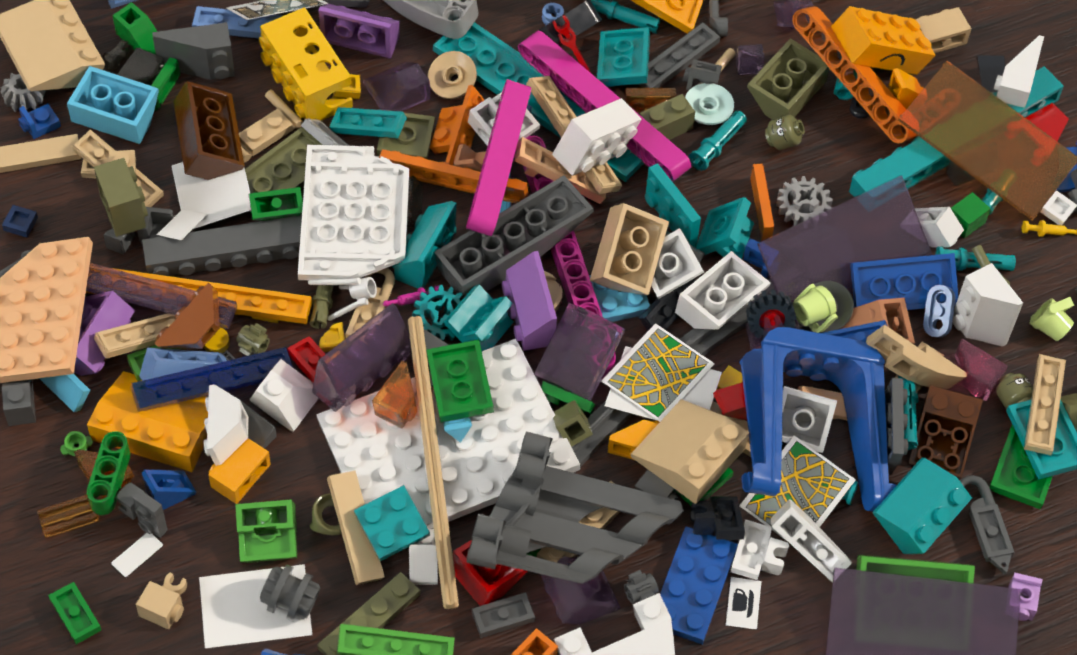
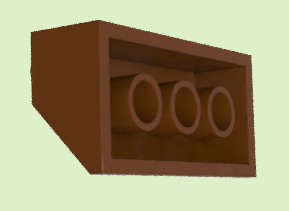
(207, 131)

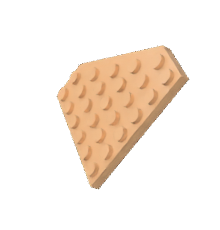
(43, 310)

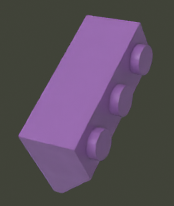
(359, 30)
(531, 302)
(99, 314)

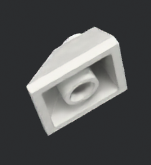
(675, 264)
(285, 395)

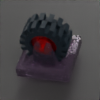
(767, 314)

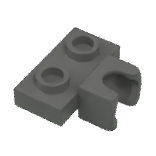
(139, 504)

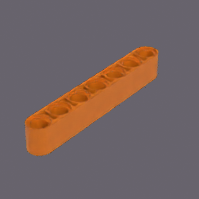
(844, 71)

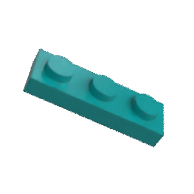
(368, 122)

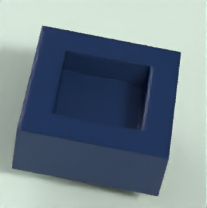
(20, 221)

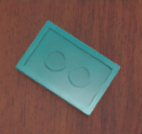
(623, 57)
(671, 204)
(1065, 446)

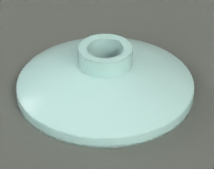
(713, 97)

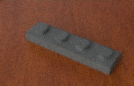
(680, 55)

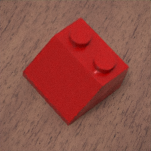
(481, 582)

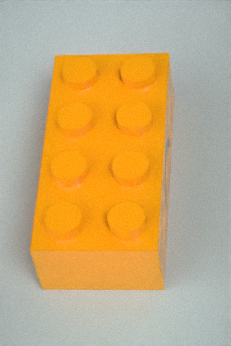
(883, 40)

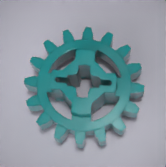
(431, 310)

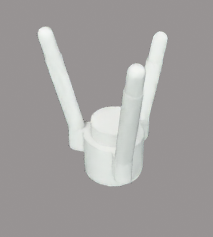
(359, 289)

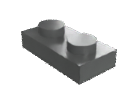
(503, 615)

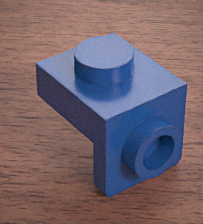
(753, 256)

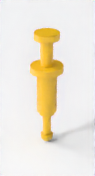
(1043, 228)

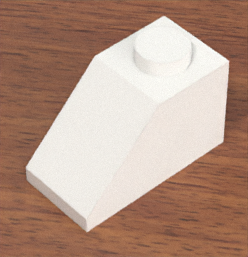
(939, 226)

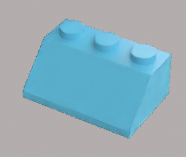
(113, 104)

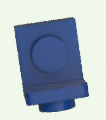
(38, 121)

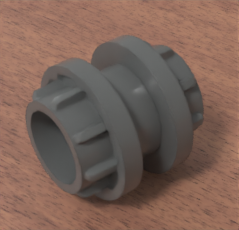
(289, 593)

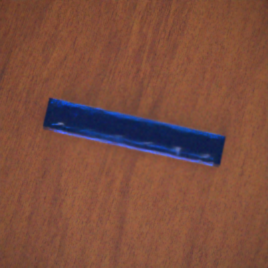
(196, 381)

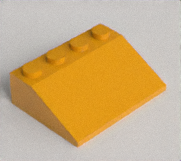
(164, 434)

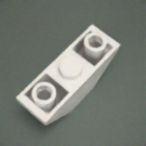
(225, 424)

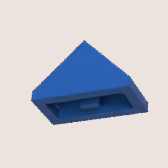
(167, 486)

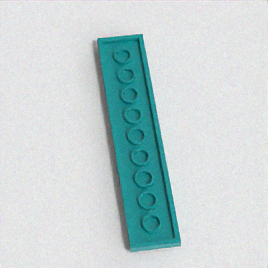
(498, 62)

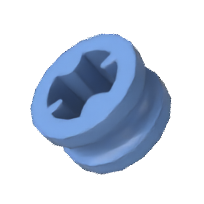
(549, 8)

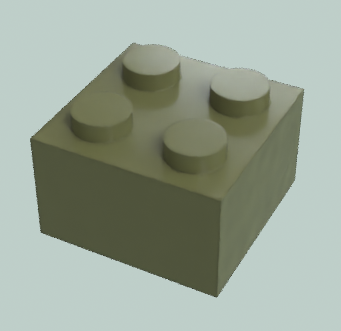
(121, 196)

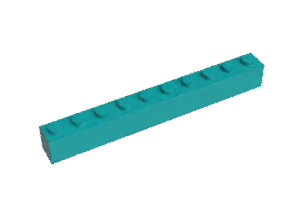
(922, 160)

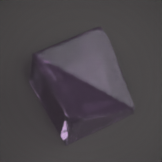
(749, 59)

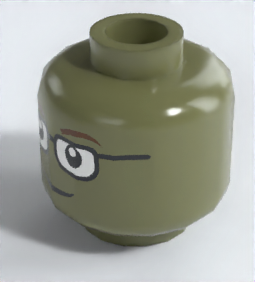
(784, 132)
(1014, 389)

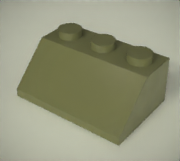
(788, 80)

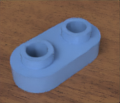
(939, 311)

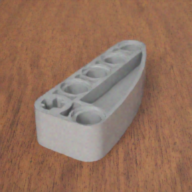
(443, 17)

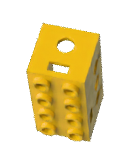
(302, 74)

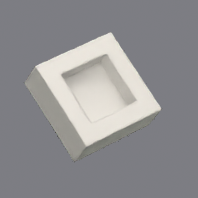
(1058, 208)

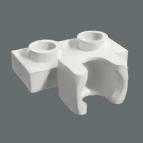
(758, 552)

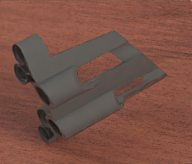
(544, 509)

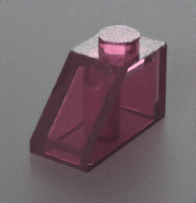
(981, 369)

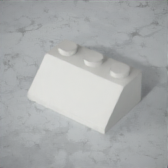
(720, 293)
(986, 307)

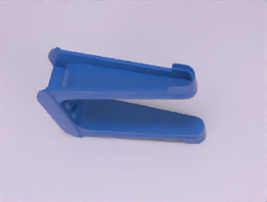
(845, 362)

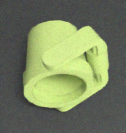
(813, 306)
(1052, 319)

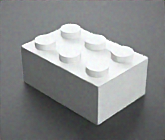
(597, 137)

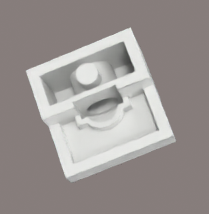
(483, 116)

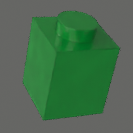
(971, 213)

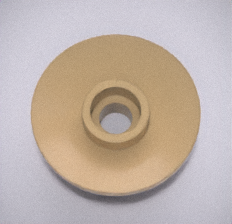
(445, 67)

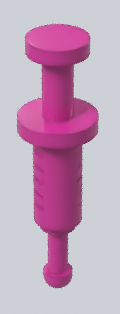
(408, 298)

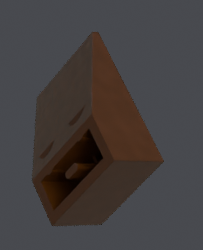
(946, 429)

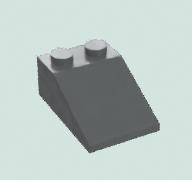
(199, 50)

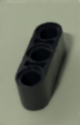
(580, 19)

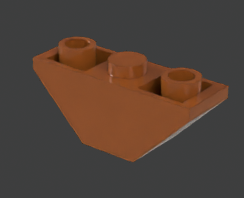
(194, 323)

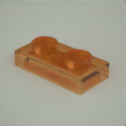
(646, 98)

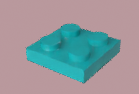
(391, 523)

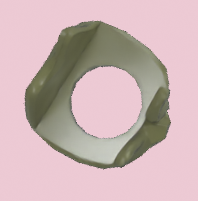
(317, 523)

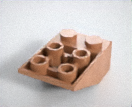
(891, 310)

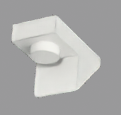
(423, 561)

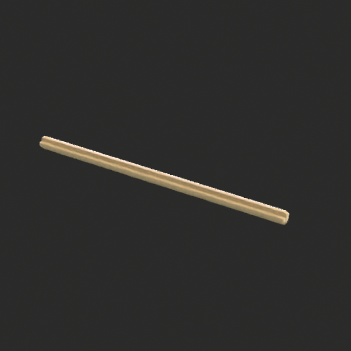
(433, 464)

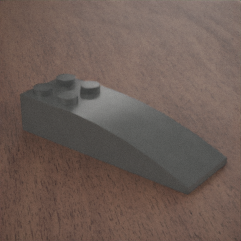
(521, 229)

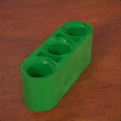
(108, 461)

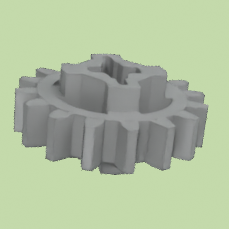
(804, 200)

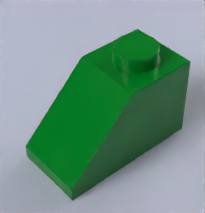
(276, 204)

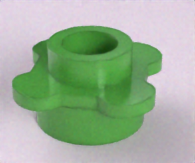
(75, 438)

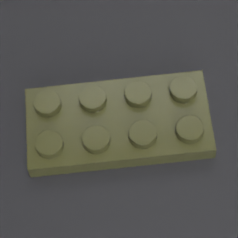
(283, 165)

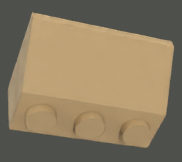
(629, 250)

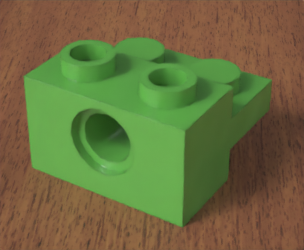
(265, 519)

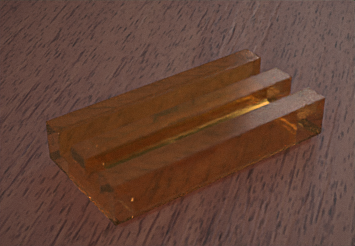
(65, 511)

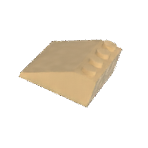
(48, 44)

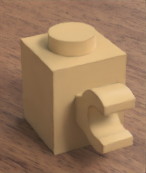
(162, 603)

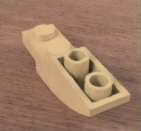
(914, 364)

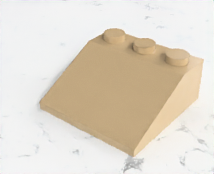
(691, 448)

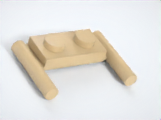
(269, 128)

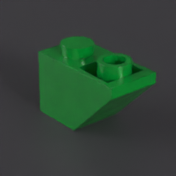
(135, 28)

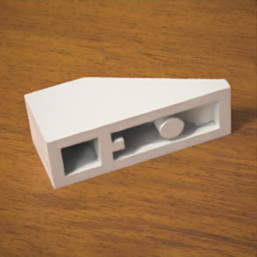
(1018, 75)
(809, 539)

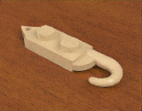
(375, 305)

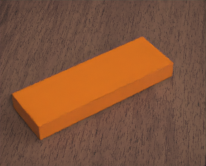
(762, 201)

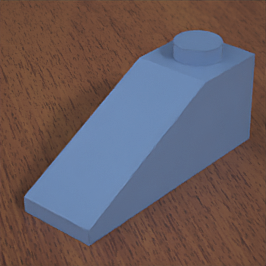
(168, 361)

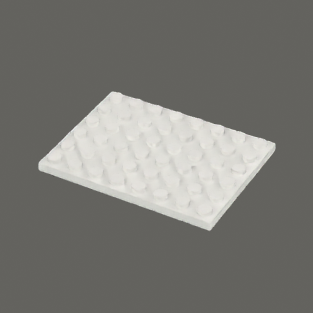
(471, 470)

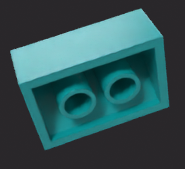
(431, 233)
(921, 506)

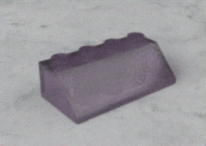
(362, 359)

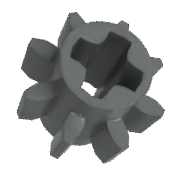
(640, 586)

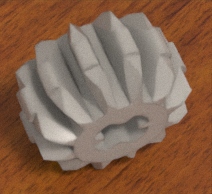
(17, 94)

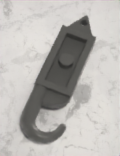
(989, 526)

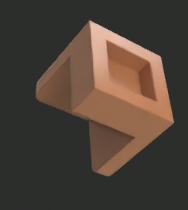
(468, 158)

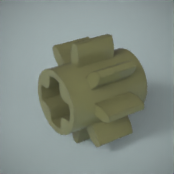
(252, 339)

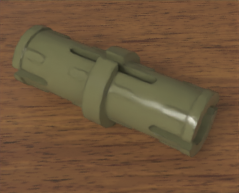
(321, 304)

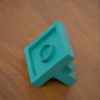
(726, 229)
(480, 318)

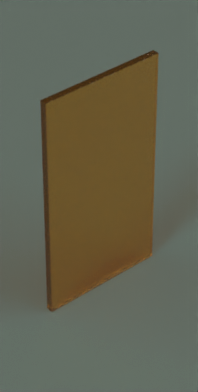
(989, 140)

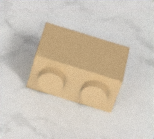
(945, 29)

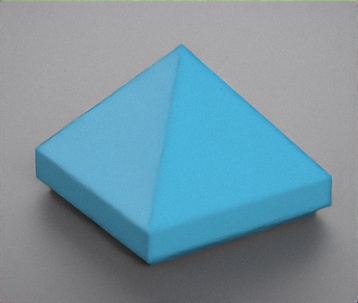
(458, 428)

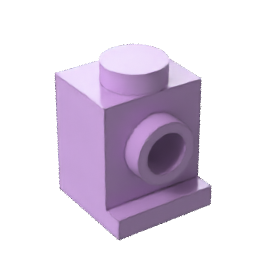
(1030, 593)

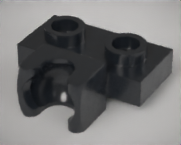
(718, 515)

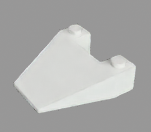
(654, 638)

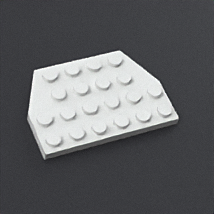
(351, 213)

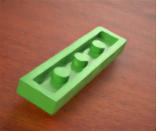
(377, 641)

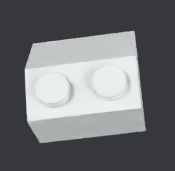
(806, 417)

